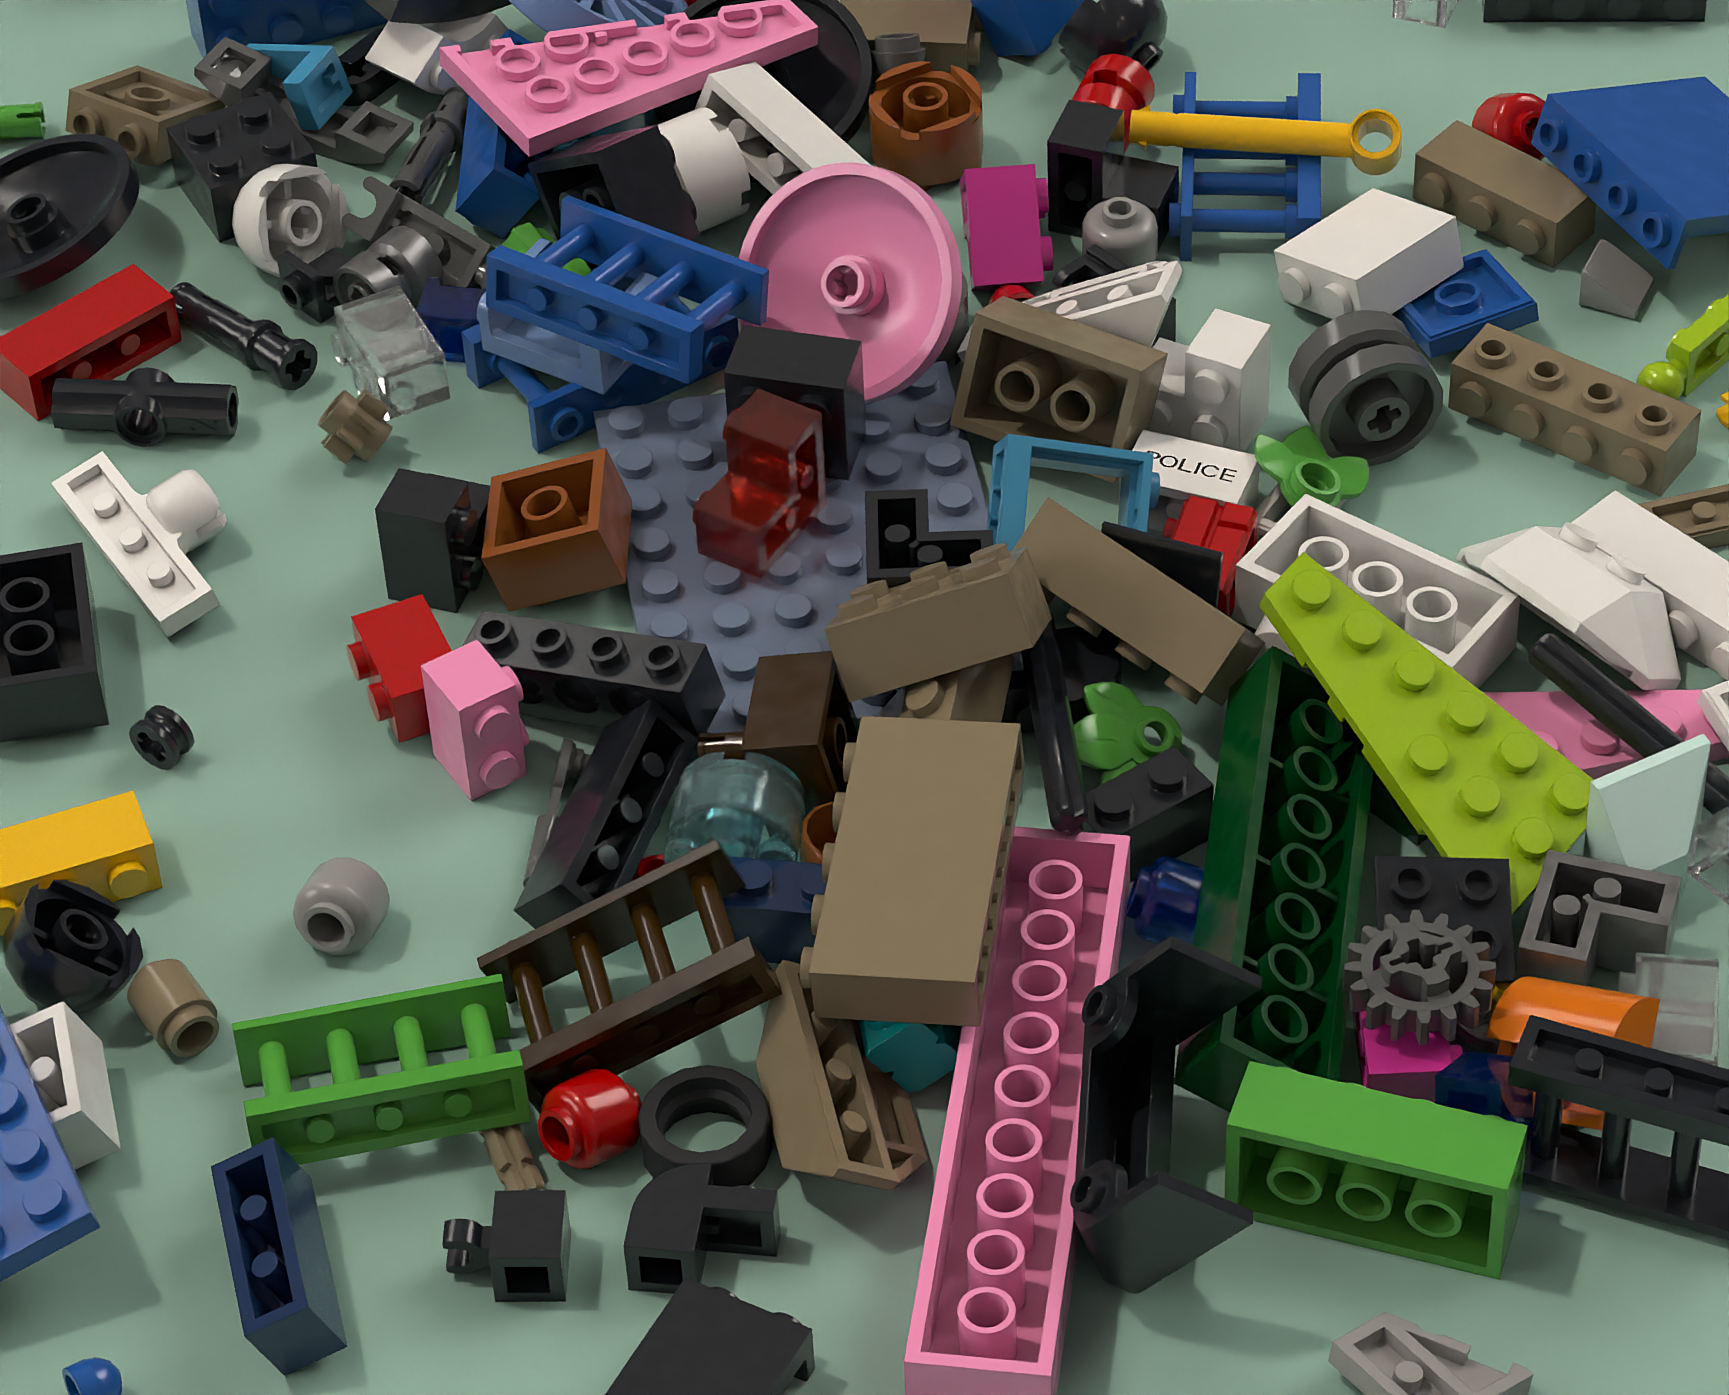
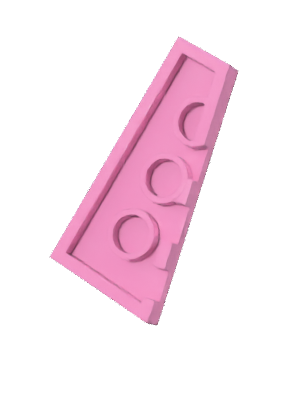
(1593, 745)

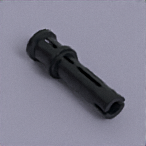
(258, 343)

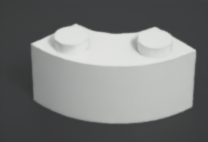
(414, 53)

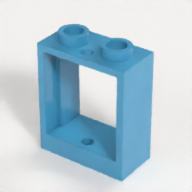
(1011, 472)

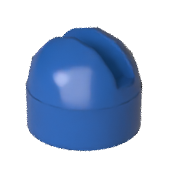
(92, 1377)

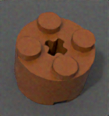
(926, 123)

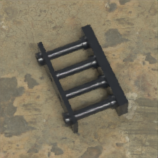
(1629, 1086)

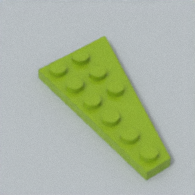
(1432, 737)

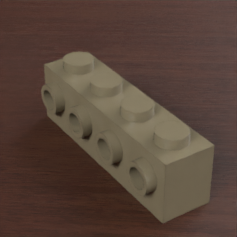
(1574, 409)
(1139, 605)

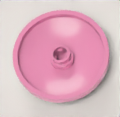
(861, 261)

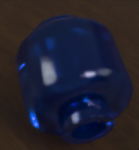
(1165, 900)

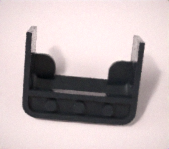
(1122, 1198)

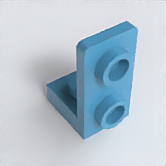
(311, 78)

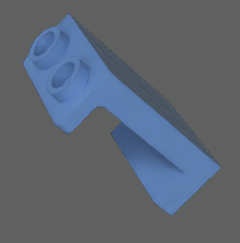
(548, 350)

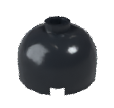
(1115, 27)
(69, 947)

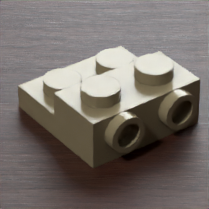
(136, 110)

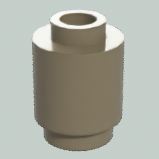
(173, 1007)

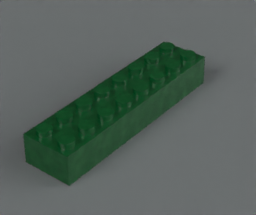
(1280, 879)

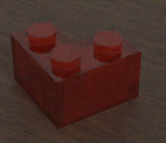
(769, 486)

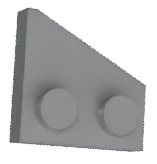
(1402, 1359)

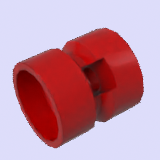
(1118, 84)

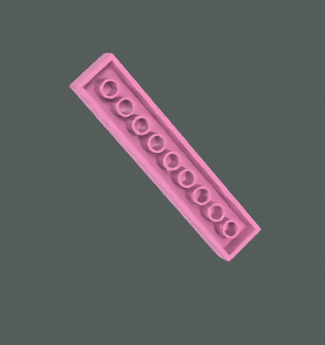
(1000, 1209)

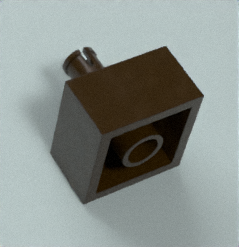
(798, 719)

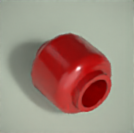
(1511, 120)
(590, 1119)

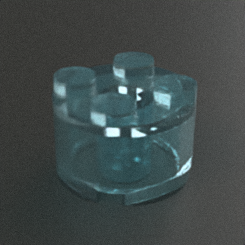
(744, 804)

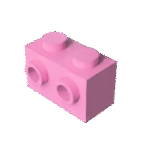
(475, 719)

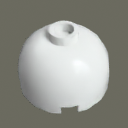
(289, 211)

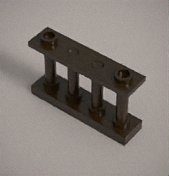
(655, 1017)

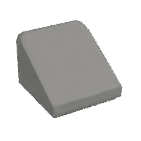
(1614, 282)

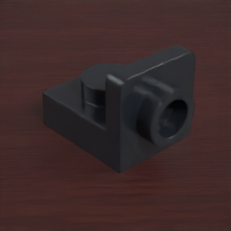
(310, 285)

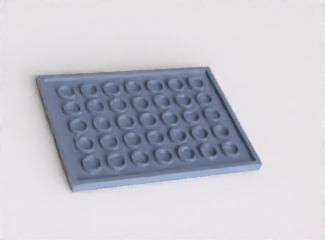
(678, 451)

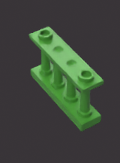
(392, 1107)

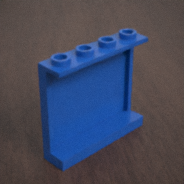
(1646, 157)

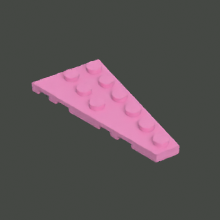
(615, 71)

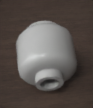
(1122, 230)
(341, 906)

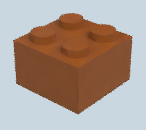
(557, 530)

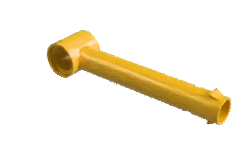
(1272, 135)

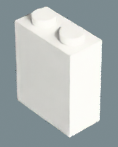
(1369, 256)

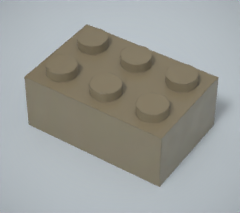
(1055, 380)
(937, 621)

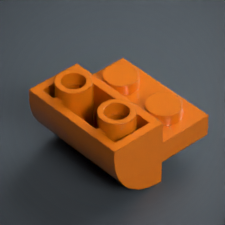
(1585, 1007)

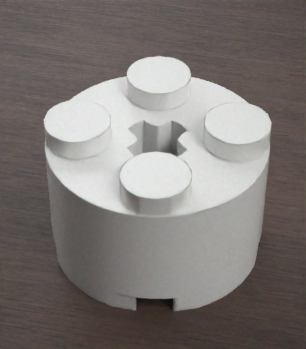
(708, 166)

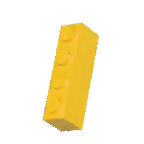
(90, 845)

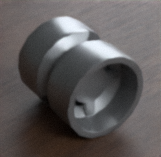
(393, 260)

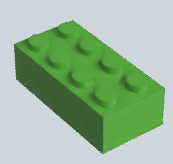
(1375, 1169)

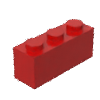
(88, 338)

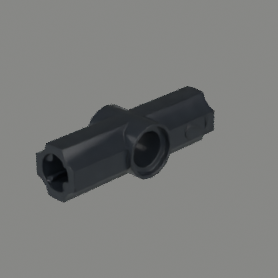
(145, 406)

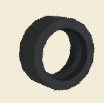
(704, 1091)

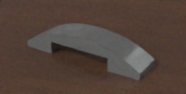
(362, 136)

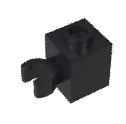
(522, 1247)

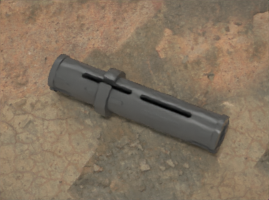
(439, 135)

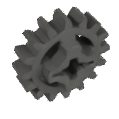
(1419, 977)

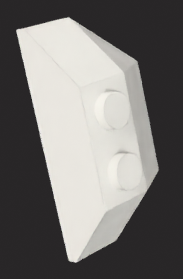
(1119, 303)
(1586, 596)

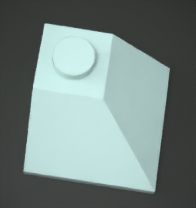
(1650, 810)

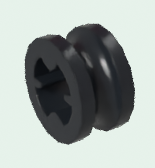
(161, 737)

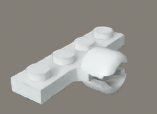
(148, 535)

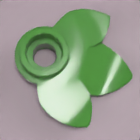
(1306, 468)
(1114, 732)

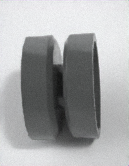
(1365, 387)

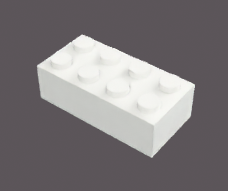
(1436, 601)

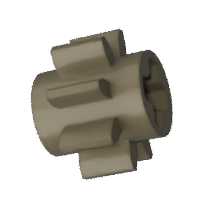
(355, 426)

